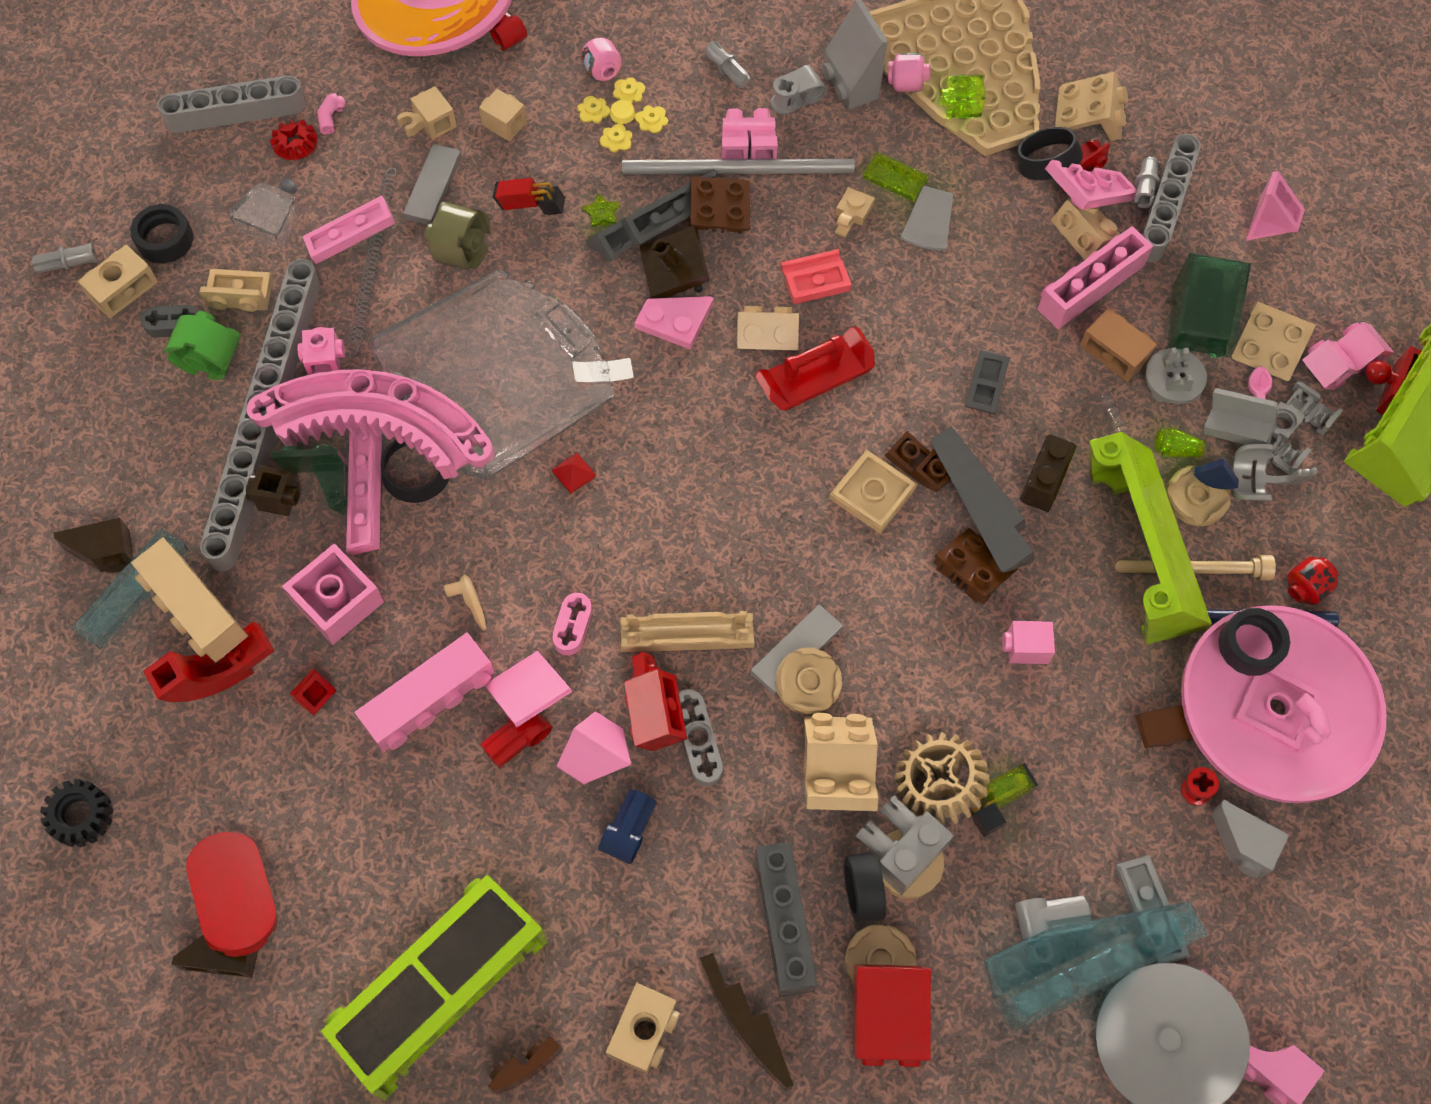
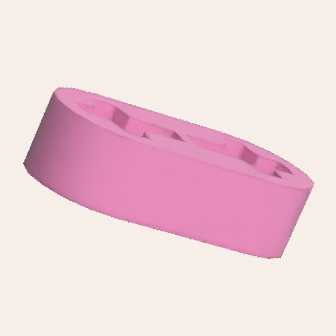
(565, 622)

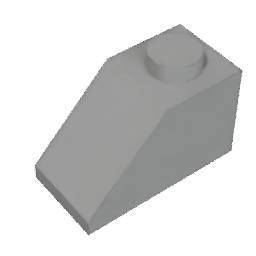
(1248, 840)

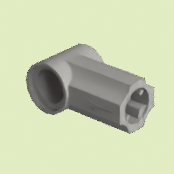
(1039, 915)

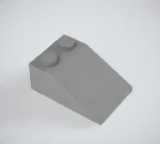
(856, 58)

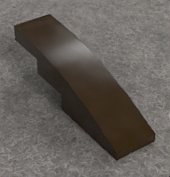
(754, 1032)

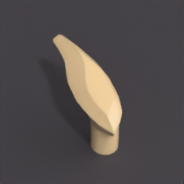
(470, 597)

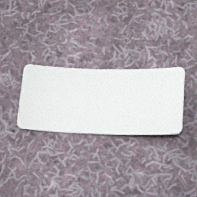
(619, 370)

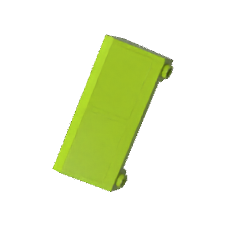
(1400, 446)
(1176, 603)

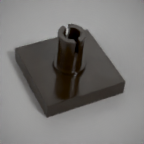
(674, 263)

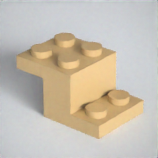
(840, 763)

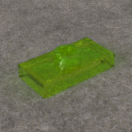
(895, 176)

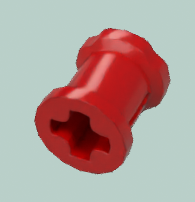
(1207, 781)

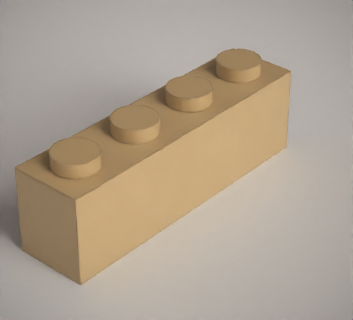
(189, 600)

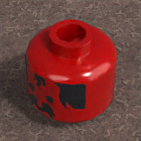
(1312, 580)

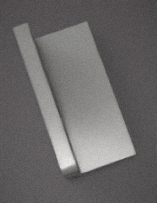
(1241, 418)

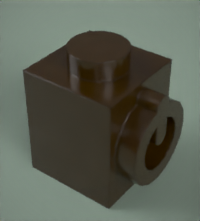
(273, 490)

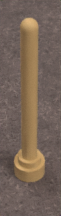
(1261, 567)

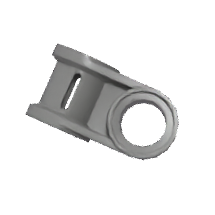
(798, 89)

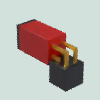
(526, 194)

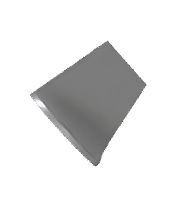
(929, 220)

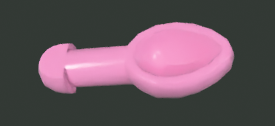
(1260, 382)

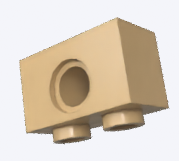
(117, 281)
(643, 1006)

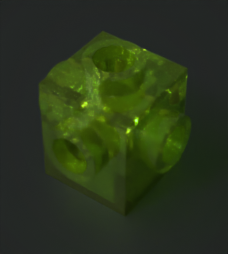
(963, 96)

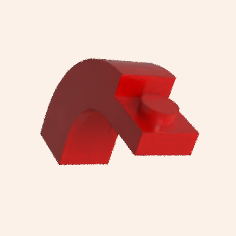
(196, 677)

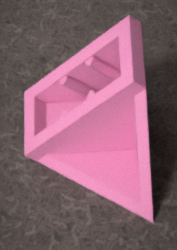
(1276, 210)
(594, 750)

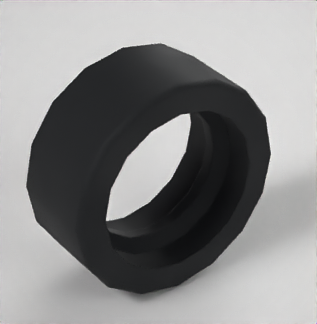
(154, 216)
(1270, 625)
(865, 887)

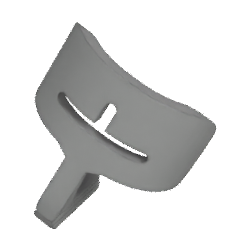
(1259, 454)

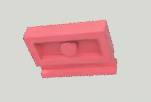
(815, 276)

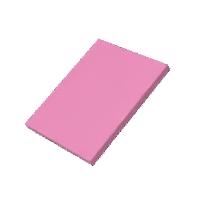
(527, 688)

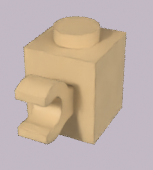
(430, 113)

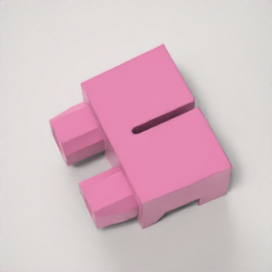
(757, 131)

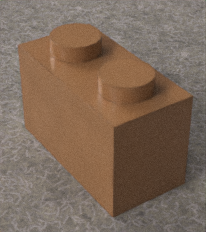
(1118, 344)

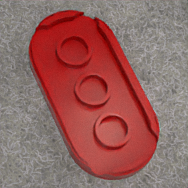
(231, 894)

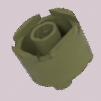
(458, 236)

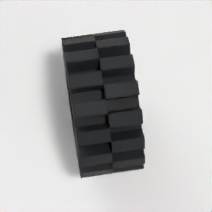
(94, 823)

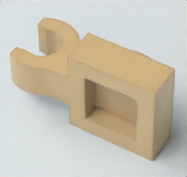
(852, 209)

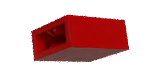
(892, 1014)

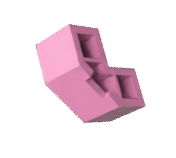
(1337, 361)

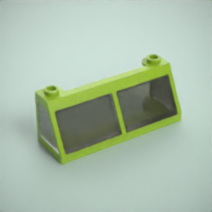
(432, 985)

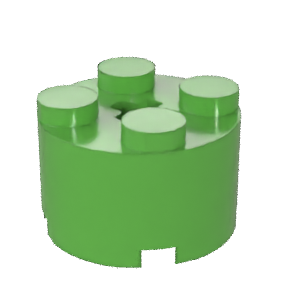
(202, 345)

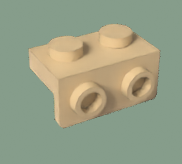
(1084, 229)
(237, 290)
(767, 329)

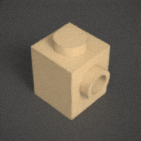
(502, 114)

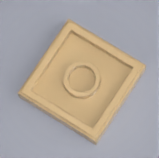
(873, 491)

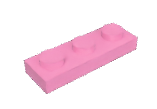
(349, 229)

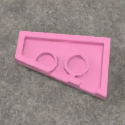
(1092, 188)

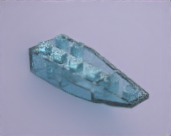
(1084, 958)

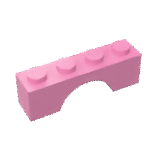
(1283, 1074)

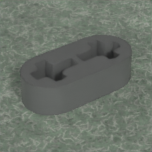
(168, 316)

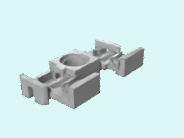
(1294, 411)

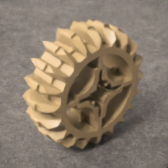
(954, 755)

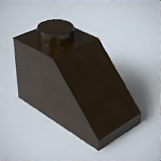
(100, 544)
(201, 958)

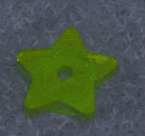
(604, 218)

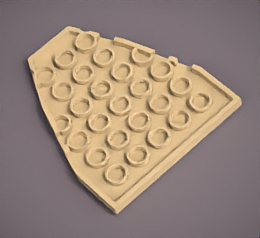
(971, 40)

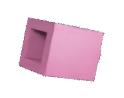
(1029, 642)

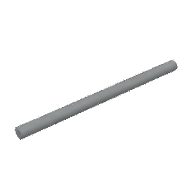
(738, 166)

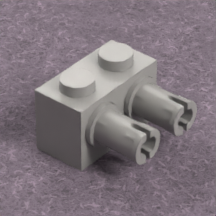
(918, 848)

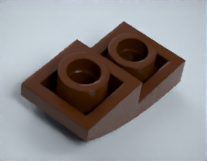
(918, 462)
(1163, 727)
(513, 1073)

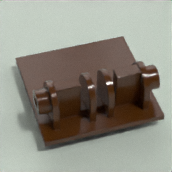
(720, 204)
(973, 563)

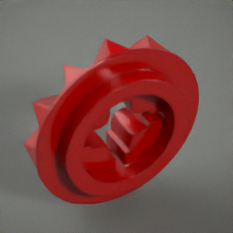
(297, 148)

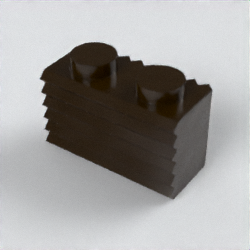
(1048, 473)

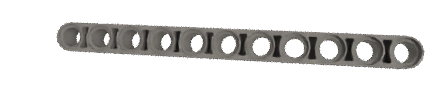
(257, 451)

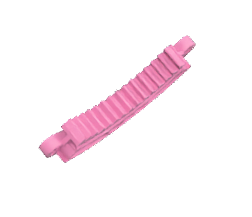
(333, 403)

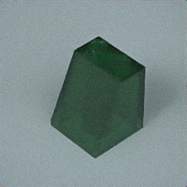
(1208, 304)

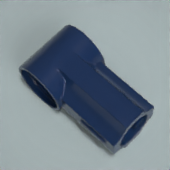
(624, 835)

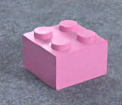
(333, 594)

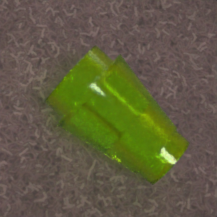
(1176, 443)

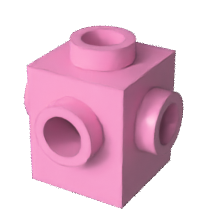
(321, 350)

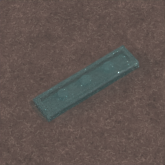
(119, 599)

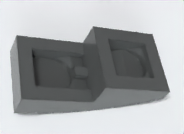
(987, 382)

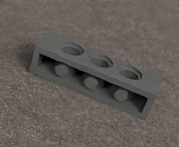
(785, 919)

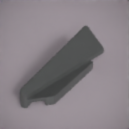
(645, 222)
(985, 501)

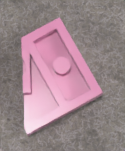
(675, 318)

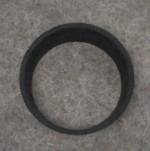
(1035, 168)
(410, 495)

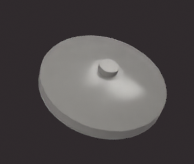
(1172, 1037)

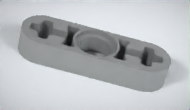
(713, 758)

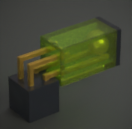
(1002, 792)

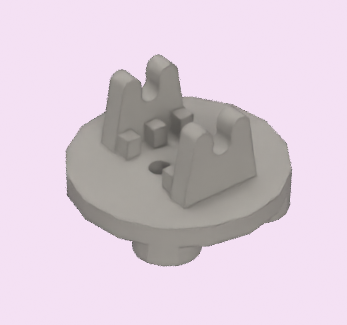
(1175, 388)

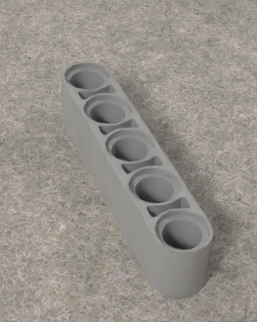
(232, 103)
(1170, 194)

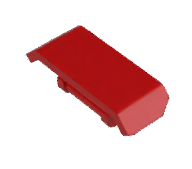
(817, 369)

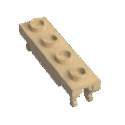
(687, 631)

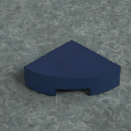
(1217, 475)

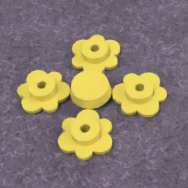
(622, 113)

